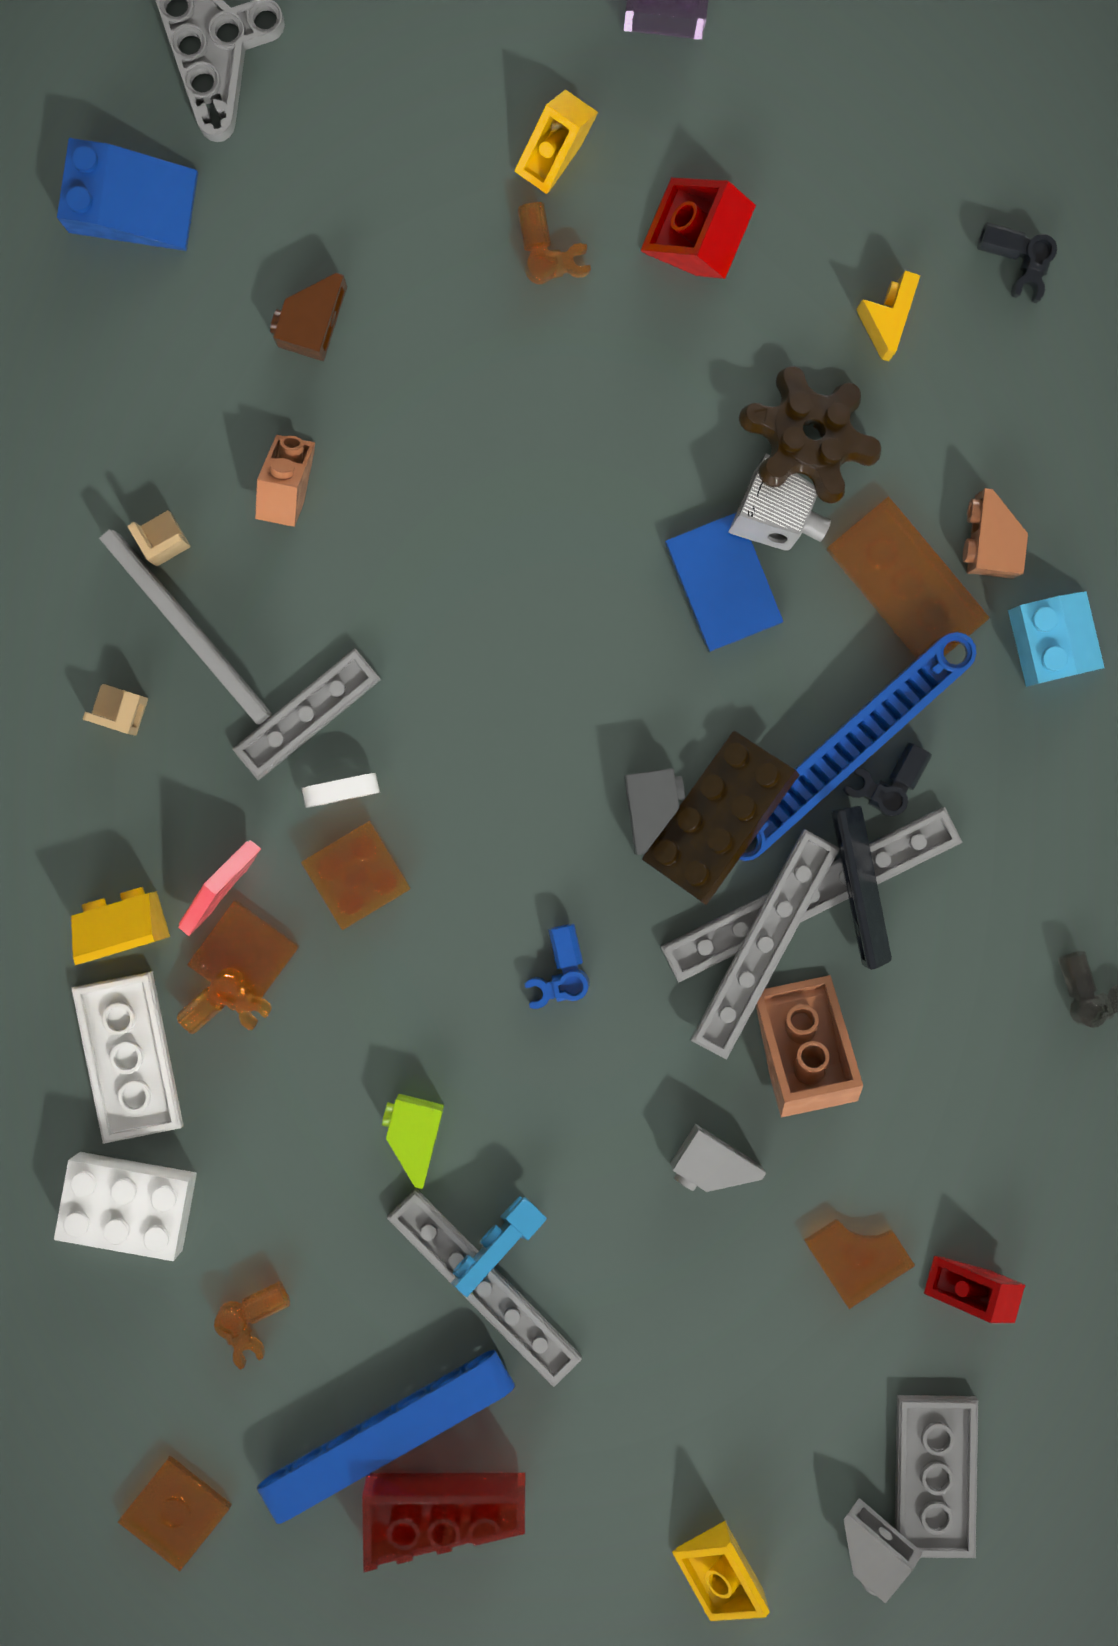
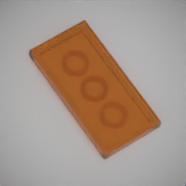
(906, 579)

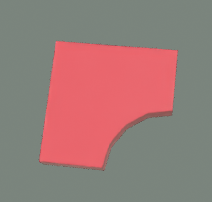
(217, 887)

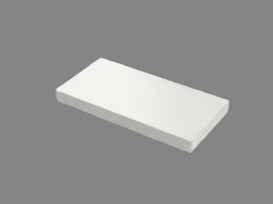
(127, 1057)

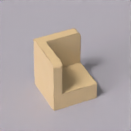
(159, 538)
(117, 710)

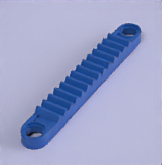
(864, 735)

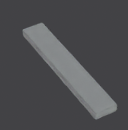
(186, 626)
(764, 944)
(493, 1296)

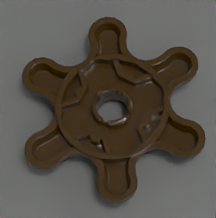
(797, 453)

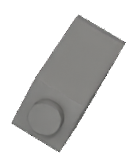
(712, 1163)
(878, 1552)

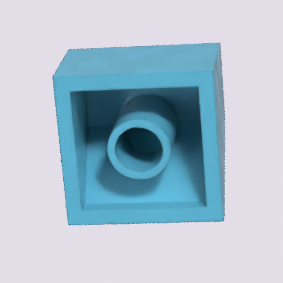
(1055, 638)

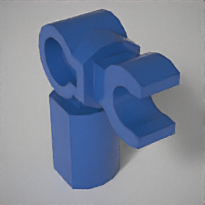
(573, 982)

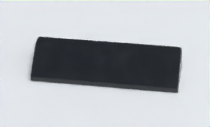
(862, 887)

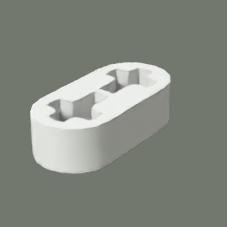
(340, 790)

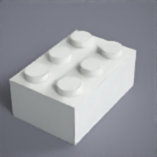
(125, 1206)

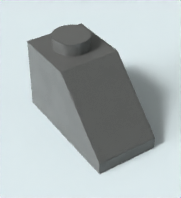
(652, 804)

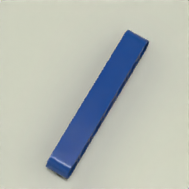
(385, 1436)

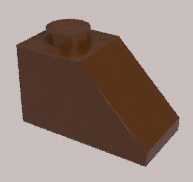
(310, 317)

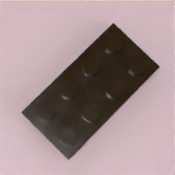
(720, 817)

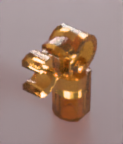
(542, 262)
(228, 990)
(233, 1320)

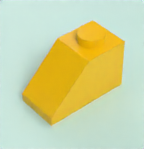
(555, 140)

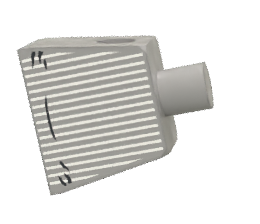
(778, 513)

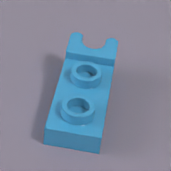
(521, 1221)

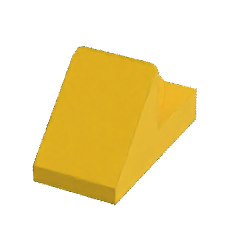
(887, 323)

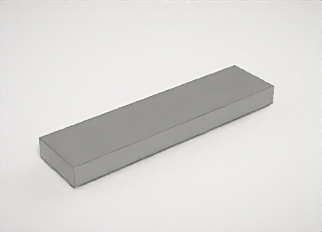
(306, 714)

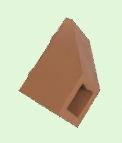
(284, 480)
(996, 539)

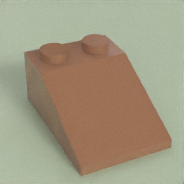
(807, 1047)

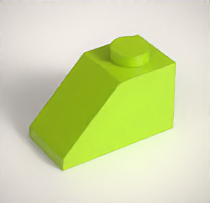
(413, 1133)

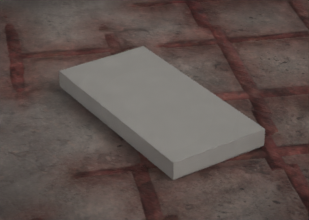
(937, 1474)

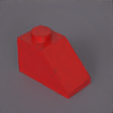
(974, 1290)

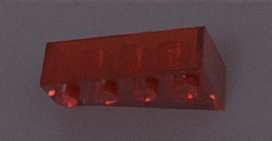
(437, 1512)

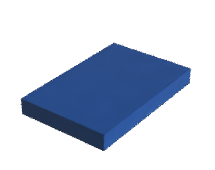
(723, 583)

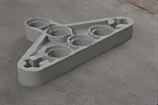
(215, 57)

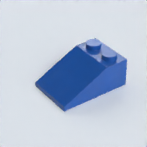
(126, 195)

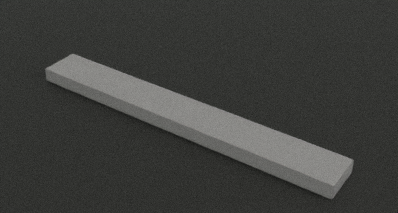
(890, 857)

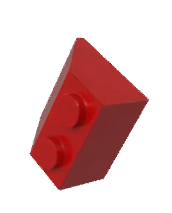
(699, 226)

